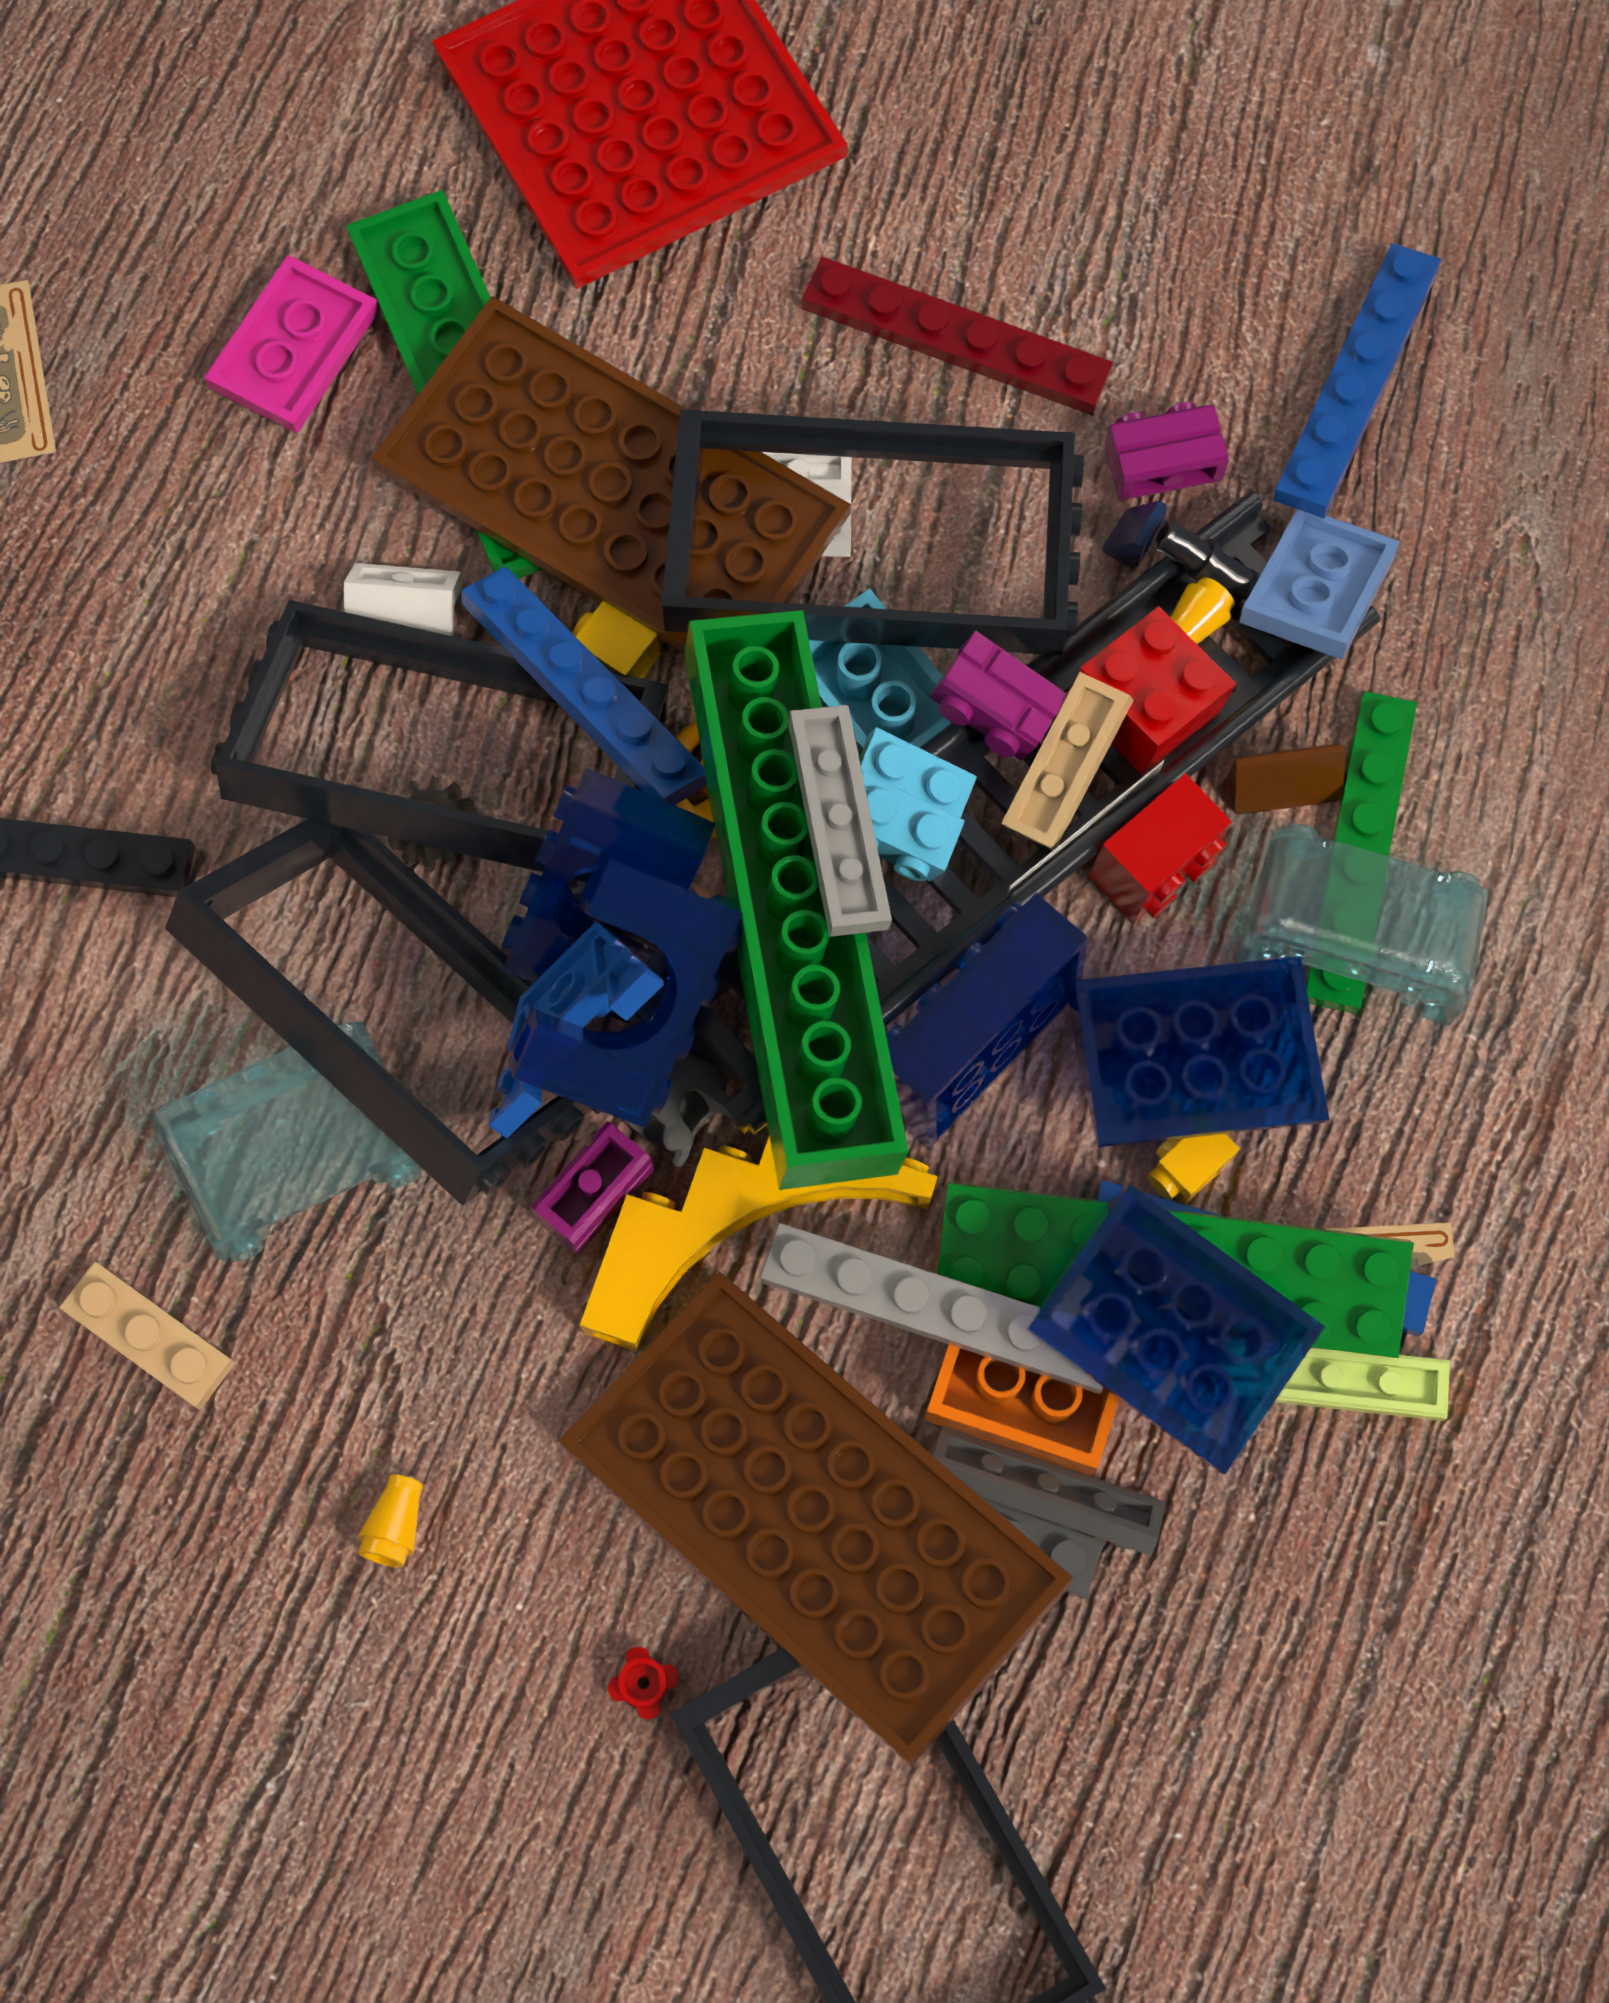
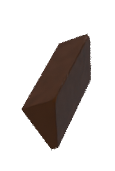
(1287, 779)

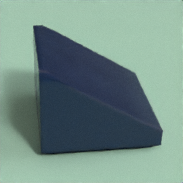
(1134, 533)

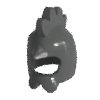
(694, 1096)

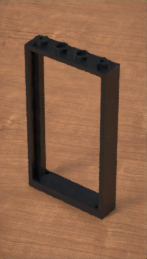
(893, 442)
(368, 809)
(200, 928)
(691, 1718)

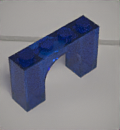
(593, 817)
(630, 1068)

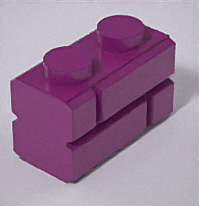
(1166, 450)
(997, 697)
(592, 1187)

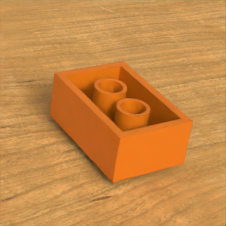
(1022, 1410)

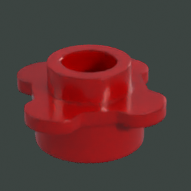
(626, 1686)

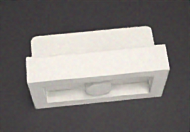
(404, 595)

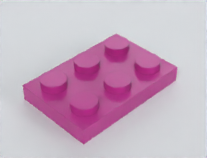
(292, 344)

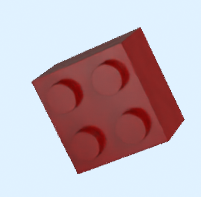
(1171, 686)
(1160, 849)

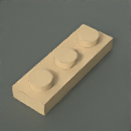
(1067, 761)
(147, 1335)

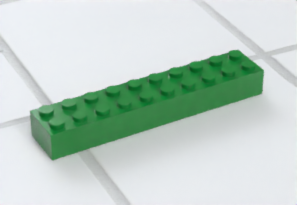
(805, 993)

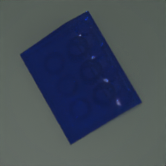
(984, 1015)
(1197, 1051)
(1174, 1327)

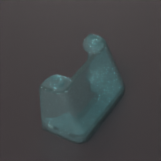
(1367, 919)
(273, 1147)

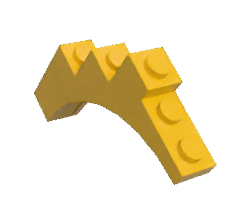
(659, 1245)

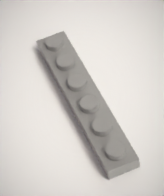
(914, 1302)

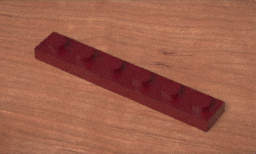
(957, 335)

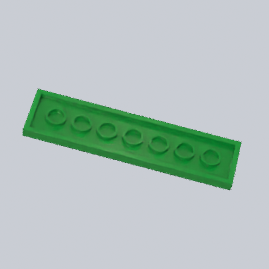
(427, 298)
(1343, 1279)

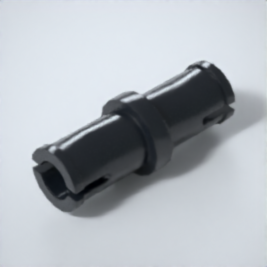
(1204, 559)

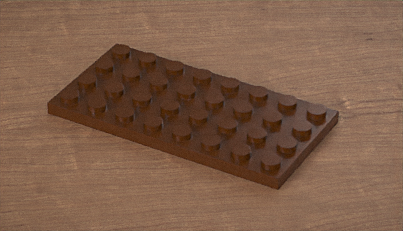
(580, 475)
(817, 1516)

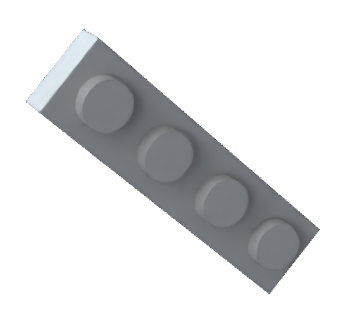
(839, 821)

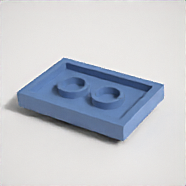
(1319, 583)

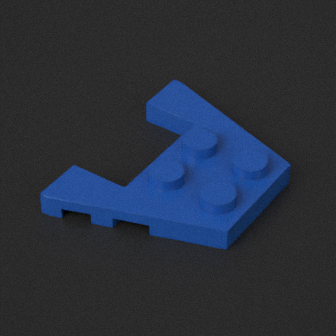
(583, 983)

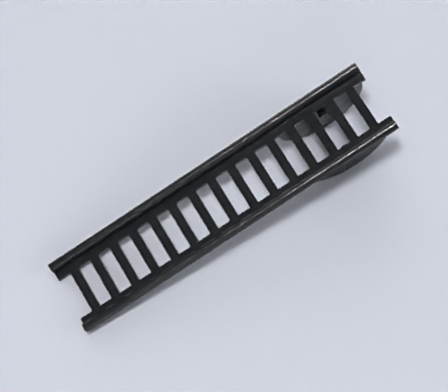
(966, 748)

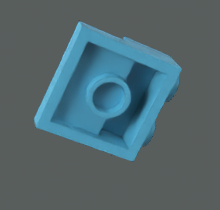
(913, 804)

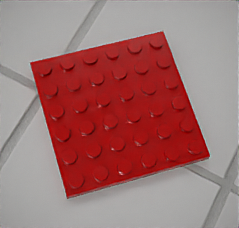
(637, 117)

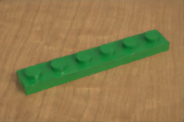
(1367, 812)

